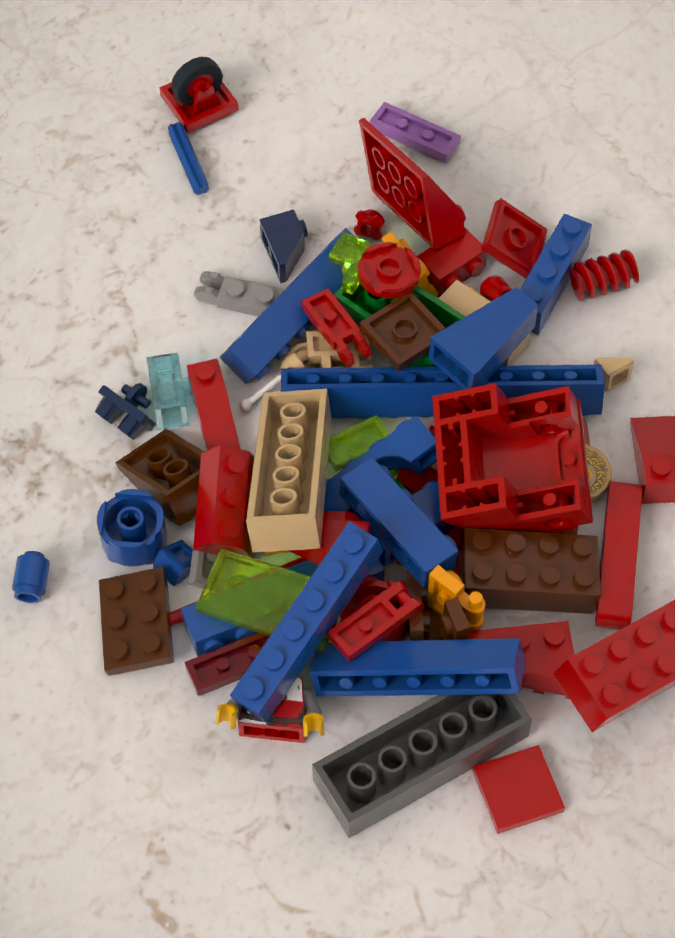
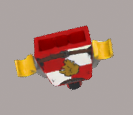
(290, 721)

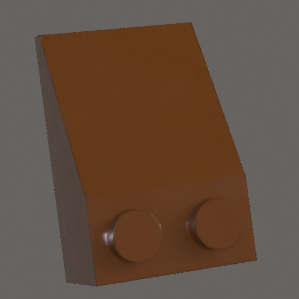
(168, 471)

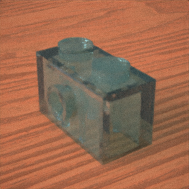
(168, 391)

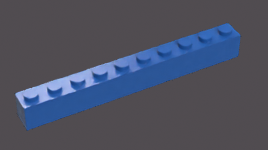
(409, 392)

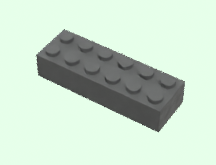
(417, 755)

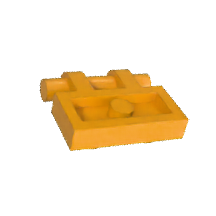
(448, 585)

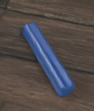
(188, 158)

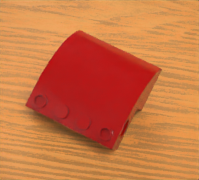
(511, 459)

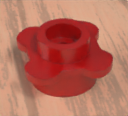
(370, 218)

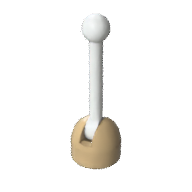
(290, 361)

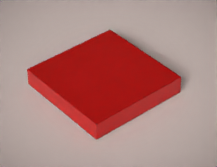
(513, 238)
(518, 789)

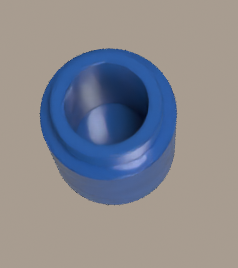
(30, 577)

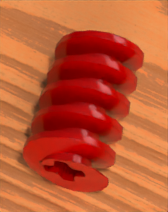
(602, 273)

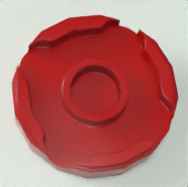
(389, 270)

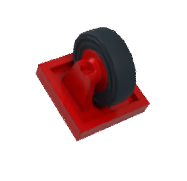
(198, 94)

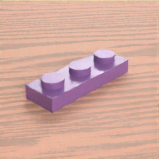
(415, 132)

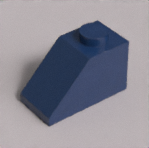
(283, 241)

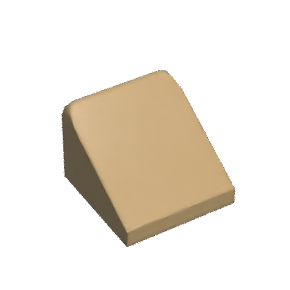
(615, 371)

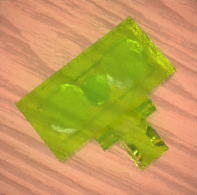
(347, 253)

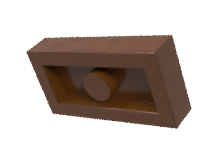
(453, 622)

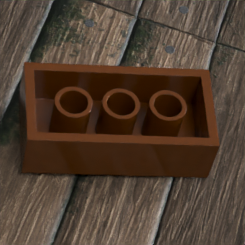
(531, 569)

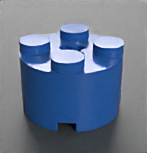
(131, 528)

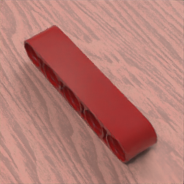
(619, 555)

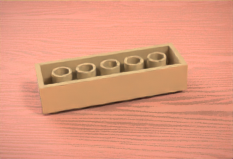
(290, 471)

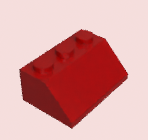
(223, 501)

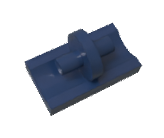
(135, 419)

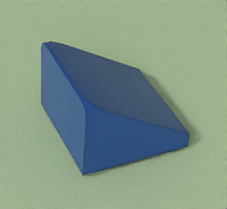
(175, 560)

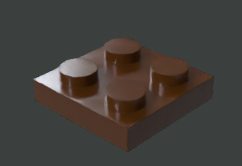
(402, 330)

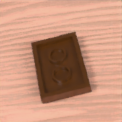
(135, 621)

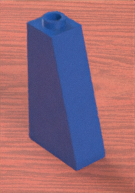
(484, 339)

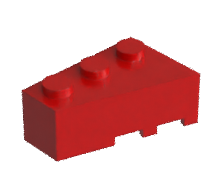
(544, 650)

